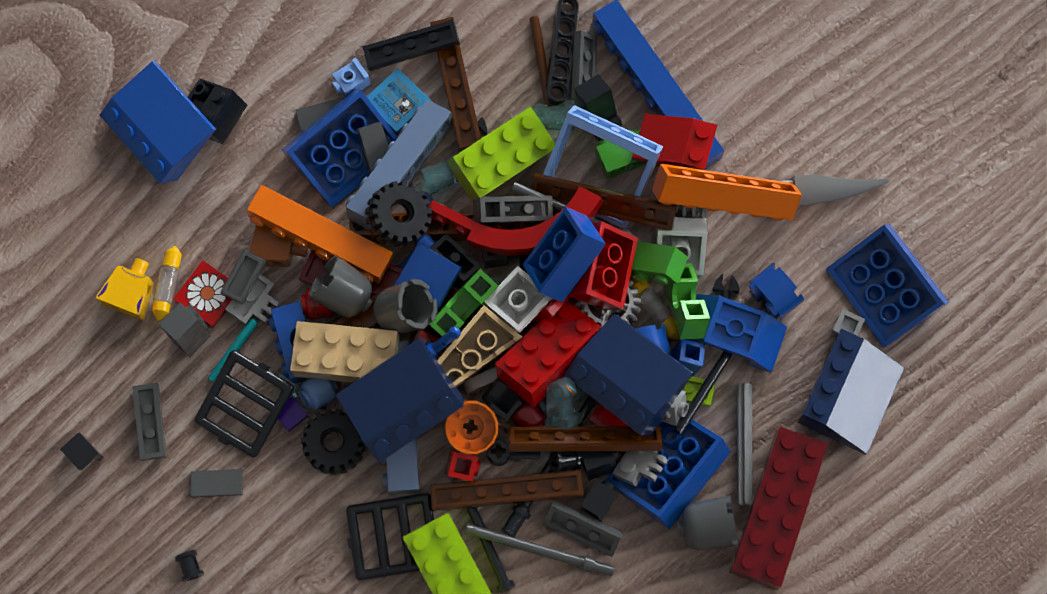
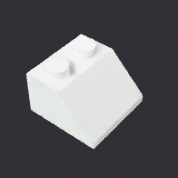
(689, 237)
(516, 300)

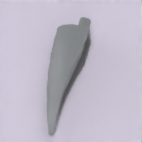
(823, 189)

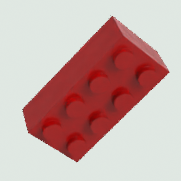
(545, 353)

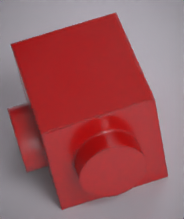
(462, 465)

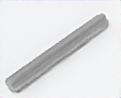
(744, 444)

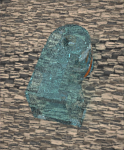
(553, 117)
(438, 177)
(562, 404)

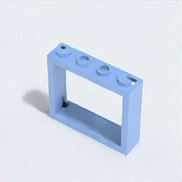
(613, 134)

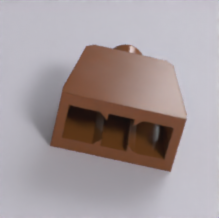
(274, 249)

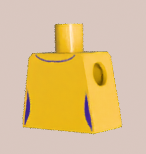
(128, 290)

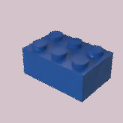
(563, 254)

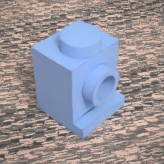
(358, 82)

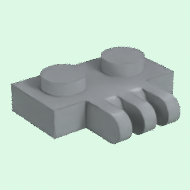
(256, 302)
(637, 465)

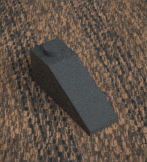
(512, 209)

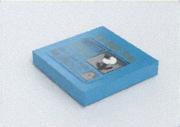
(397, 100)

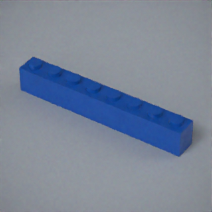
(645, 67)

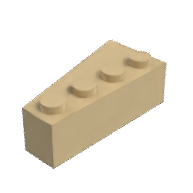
(477, 346)

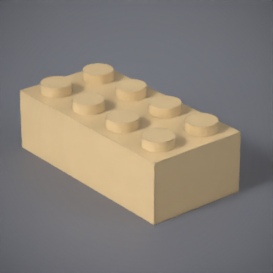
(340, 351)

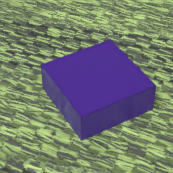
(292, 414)

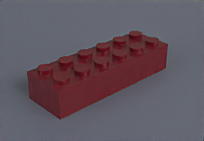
(778, 508)

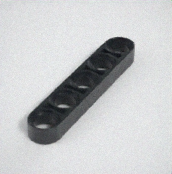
(555, 58)

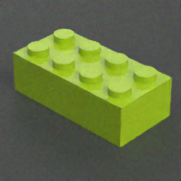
(501, 154)
(445, 558)

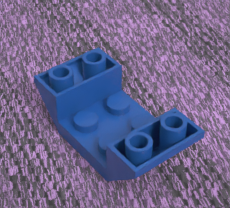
(742, 331)

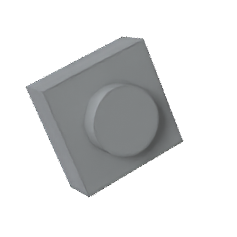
(848, 322)

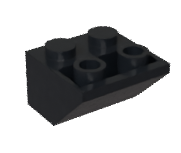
(219, 106)

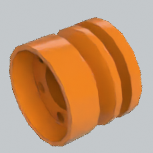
(479, 438)

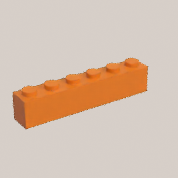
(726, 192)
(318, 233)

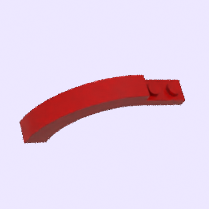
(511, 242)

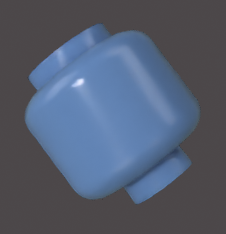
(317, 393)

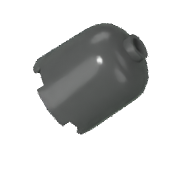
(342, 288)
(405, 307)
(709, 524)

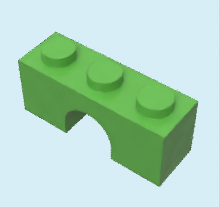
(464, 302)
(688, 313)

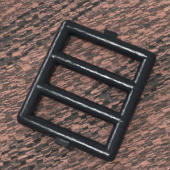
(274, 407)
(376, 508)

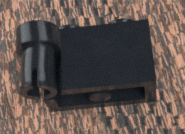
(597, 99)

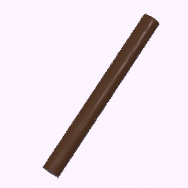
(540, 54)

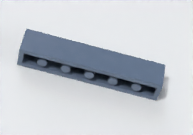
(402, 157)
(402, 466)

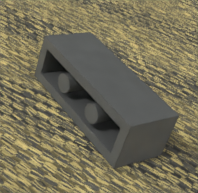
(185, 328)

